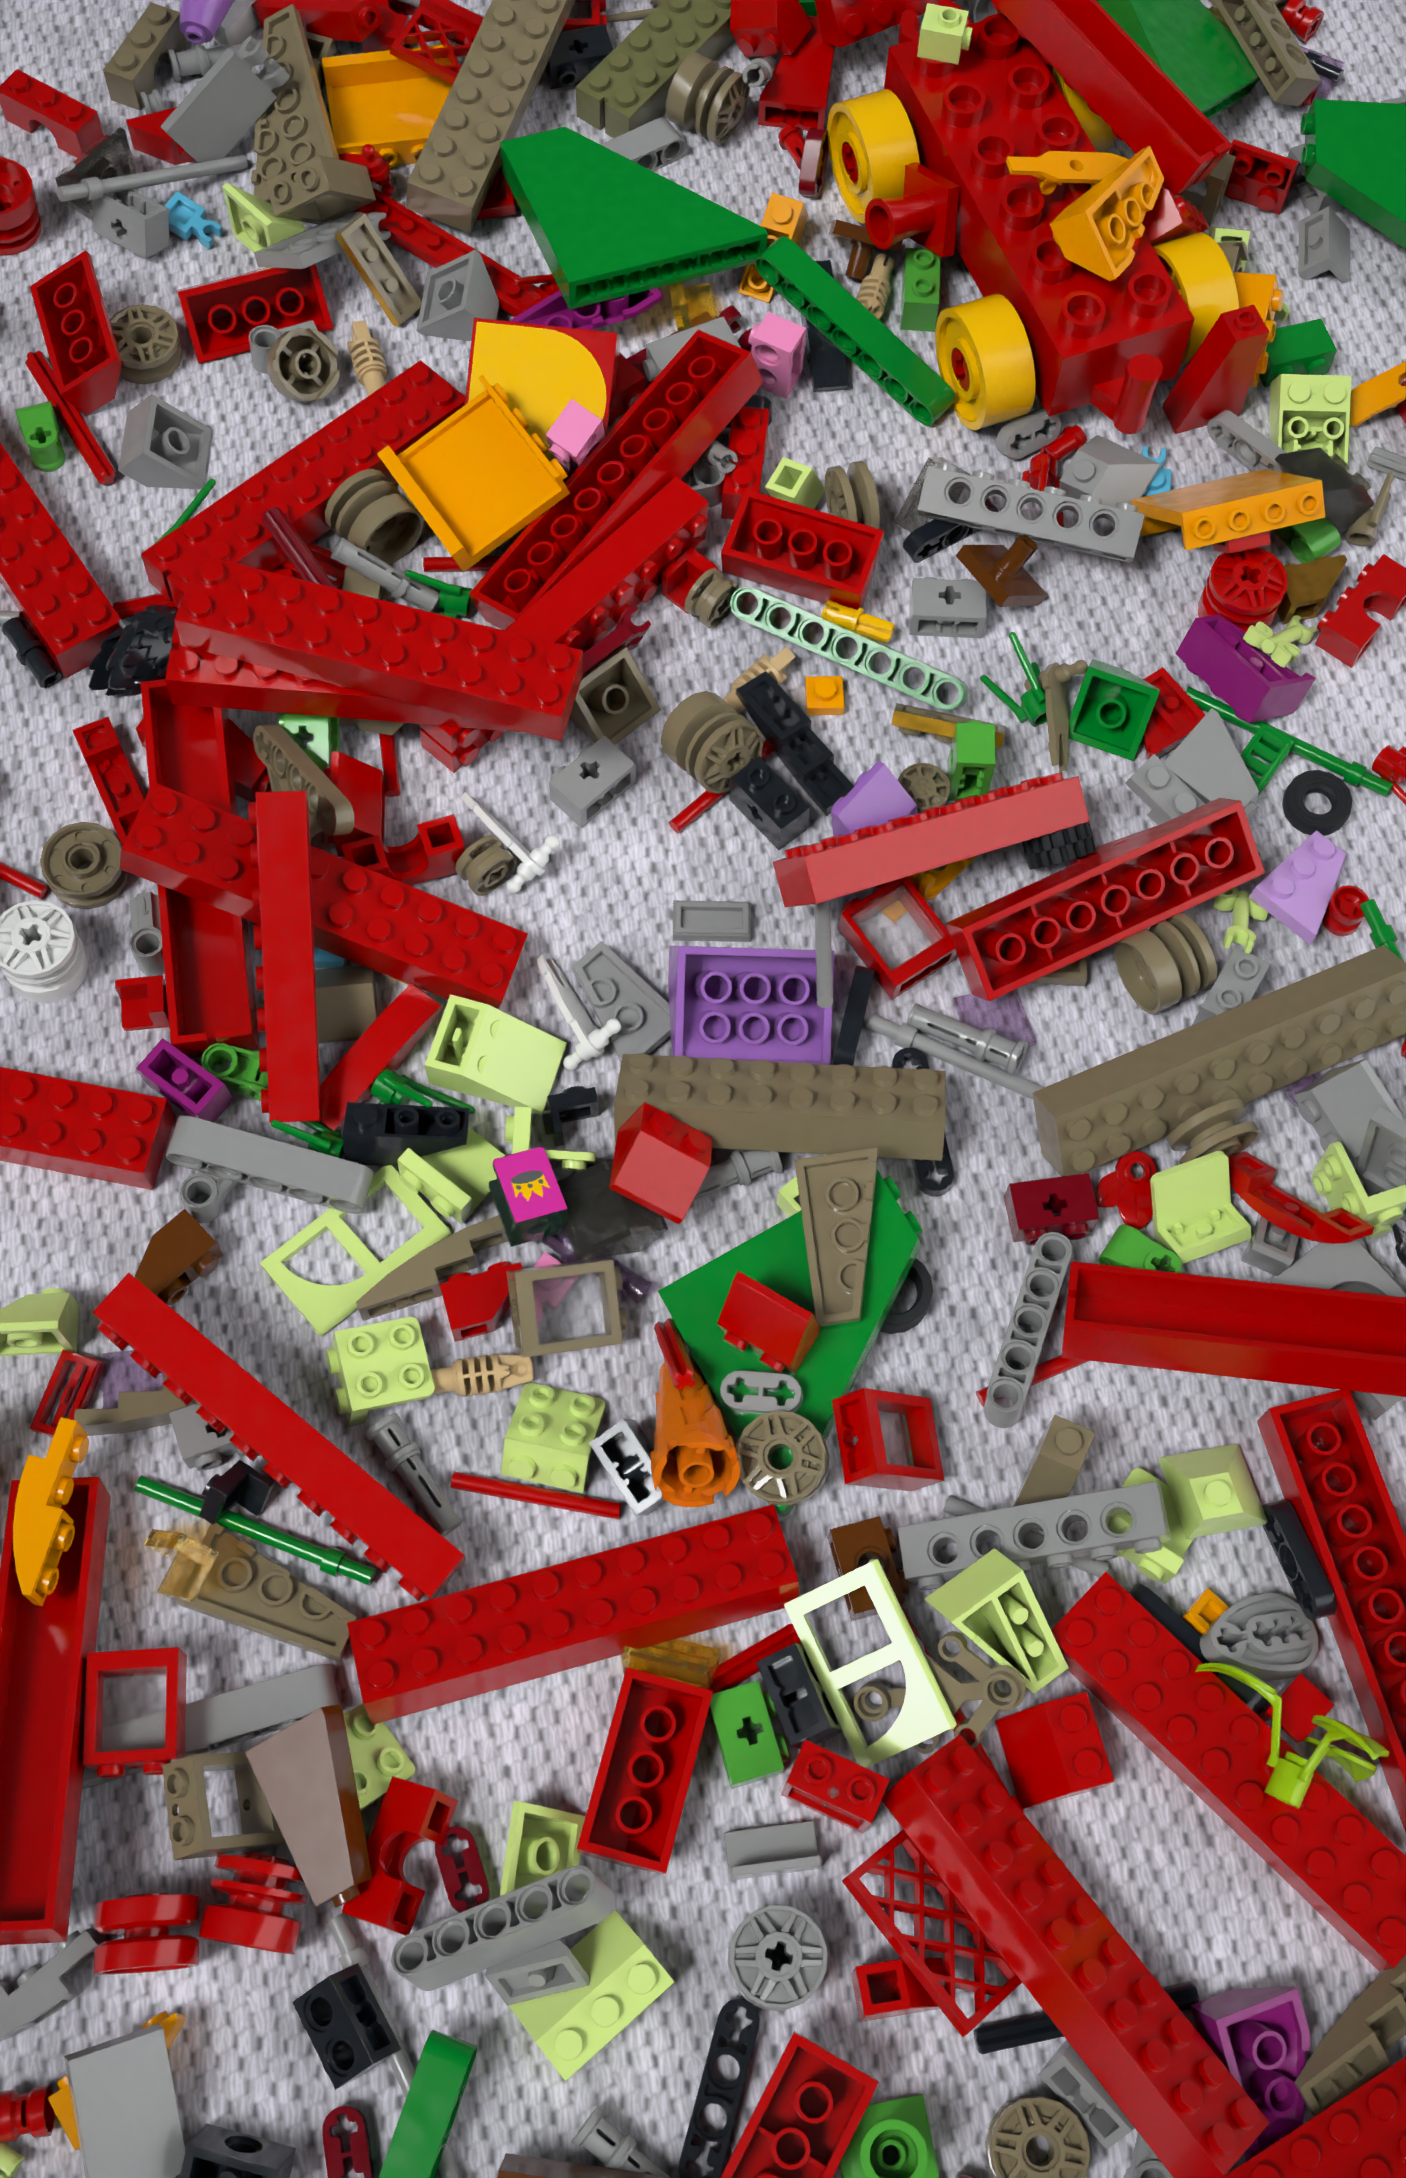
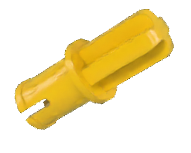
(859, 621)

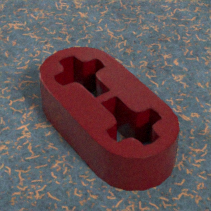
(814, 163)
(473, 1867)
(359, 2144)

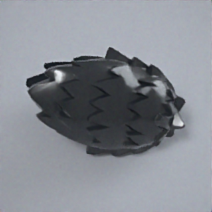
(135, 652)

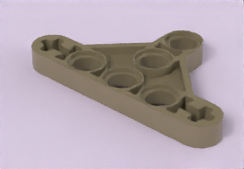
(293, 770)

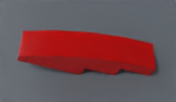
(379, 1048)

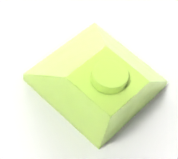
(255, 221)
(40, 1324)
(1212, 1491)

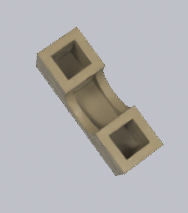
(134, 62)

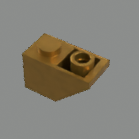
(1309, 587)

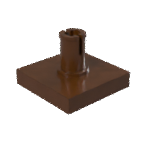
(861, 247)
(1002, 571)

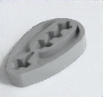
(1257, 1616)

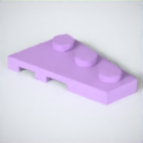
(1302, 886)

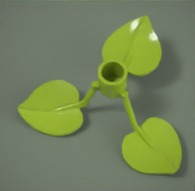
(1293, 1773)

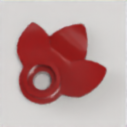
(1128, 1193)

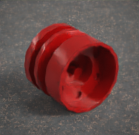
(18, 209)
(1244, 588)
(254, 1904)

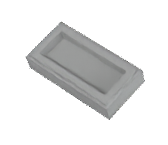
(711, 921)

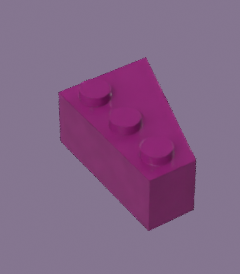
(1241, 672)

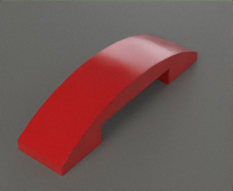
(110, 773)
(1253, 1183)

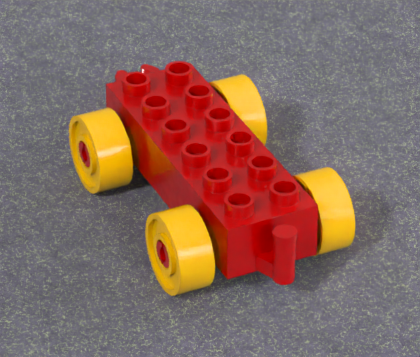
(1041, 316)

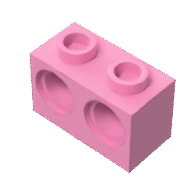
(778, 353)
(574, 435)

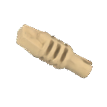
(876, 286)
(366, 358)
(773, 666)
(483, 1374)

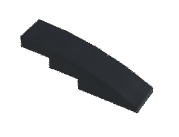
(826, 360)
(793, 741)

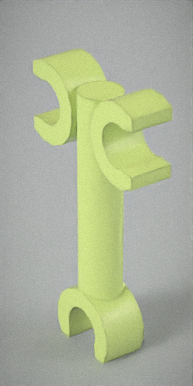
(1280, 644)
(1242, 908)

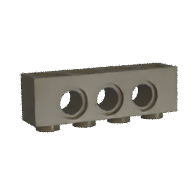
(1271, 49)

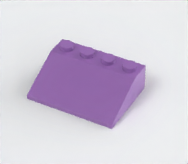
(747, 1005)

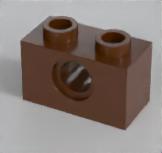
(862, 1541)

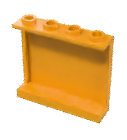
(383, 103)
(478, 476)
(1233, 507)

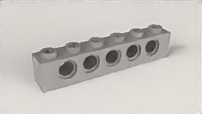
(1045, 529)
(1143, 1502)

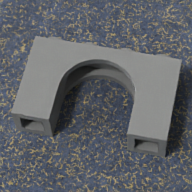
(1346, 1269)

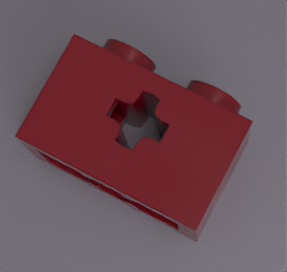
(1066, 1195)

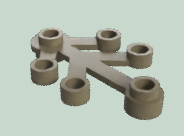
(953, 1690)

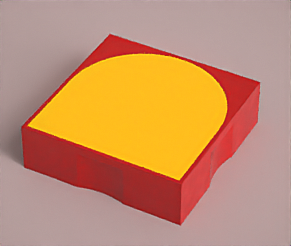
(544, 370)

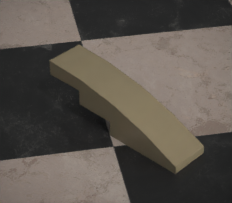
(419, 1276)
(135, 1412)
(1356, 2043)

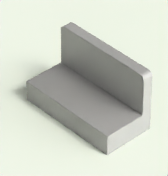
(1324, 245)
(771, 1850)

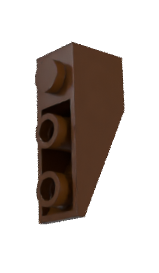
(177, 1257)

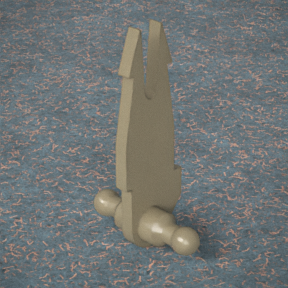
(1054, 681)

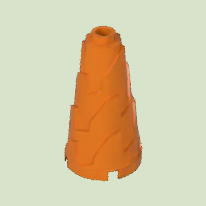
(691, 1444)

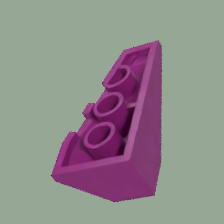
(555, 312)
(1264, 2046)

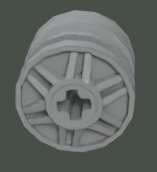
(752, 1972)

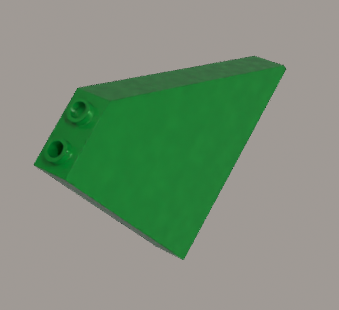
(1189, 49)
(1359, 159)
(615, 224)
(781, 1264)

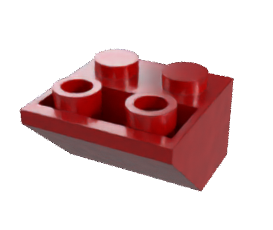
(1260, 177)
(365, 791)

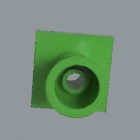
(896, 2123)

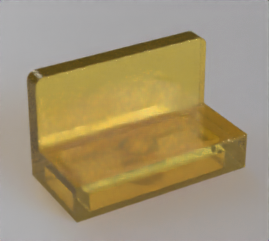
(692, 304)
(189, 1565)
(675, 1660)

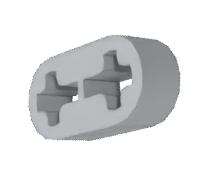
(1030, 438)
(763, 1382)

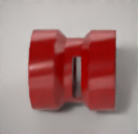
(1302, 18)
(1344, 911)
(26, 2113)

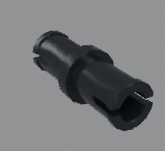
(31, 652)

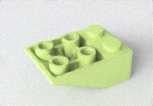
(1311, 413)
(493, 1056)

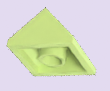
(539, 1844)

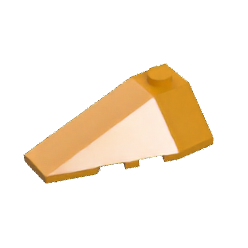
(1107, 219)

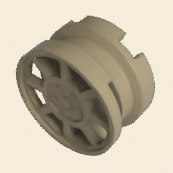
(711, 598)
(924, 786)
(486, 865)

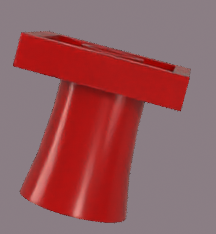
(923, 213)

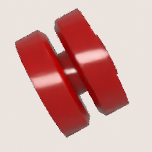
(146, 1928)

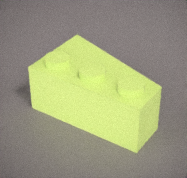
(1002, 1616)

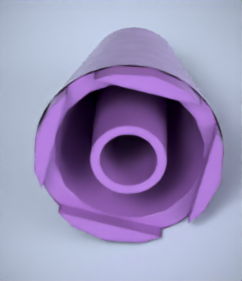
(202, 18)

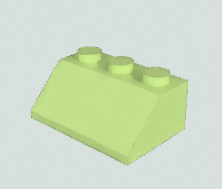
(621, 1986)

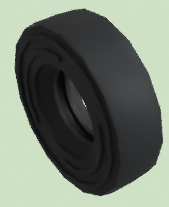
(1320, 782)

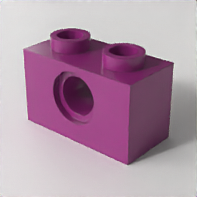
(184, 1082)

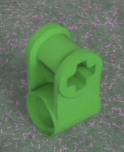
(42, 435)
(1310, 539)
(243, 1075)
(1134, 1250)

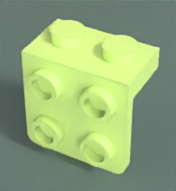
(519, 1132)
(452, 1178)
(1341, 1186)
(1195, 1208)
(379, 1367)
(552, 1437)
(1163, 1563)
(374, 1756)

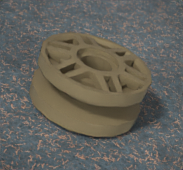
(146, 343)
(852, 494)
(79, 845)
(1214, 1131)
(809, 1462)
(1031, 2117)

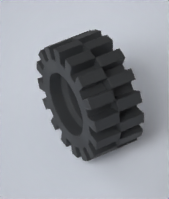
(1059, 846)

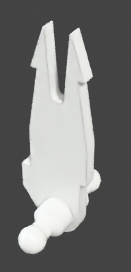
(532, 862)
(591, 1037)

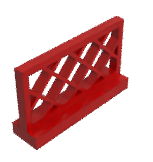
(446, 22)
(952, 1913)

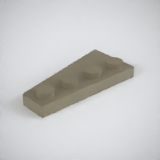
(836, 1218)
(268, 1599)

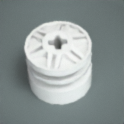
(41, 951)

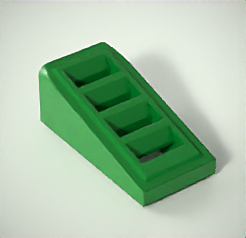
(1272, 748)

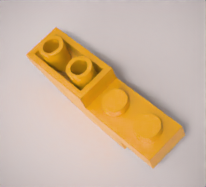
(39, 1523)

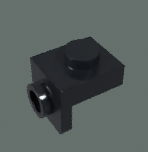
(570, 1105)
(237, 1485)

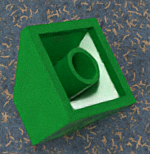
(1112, 710)

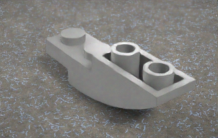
(1166, 793)
(46, 1987)

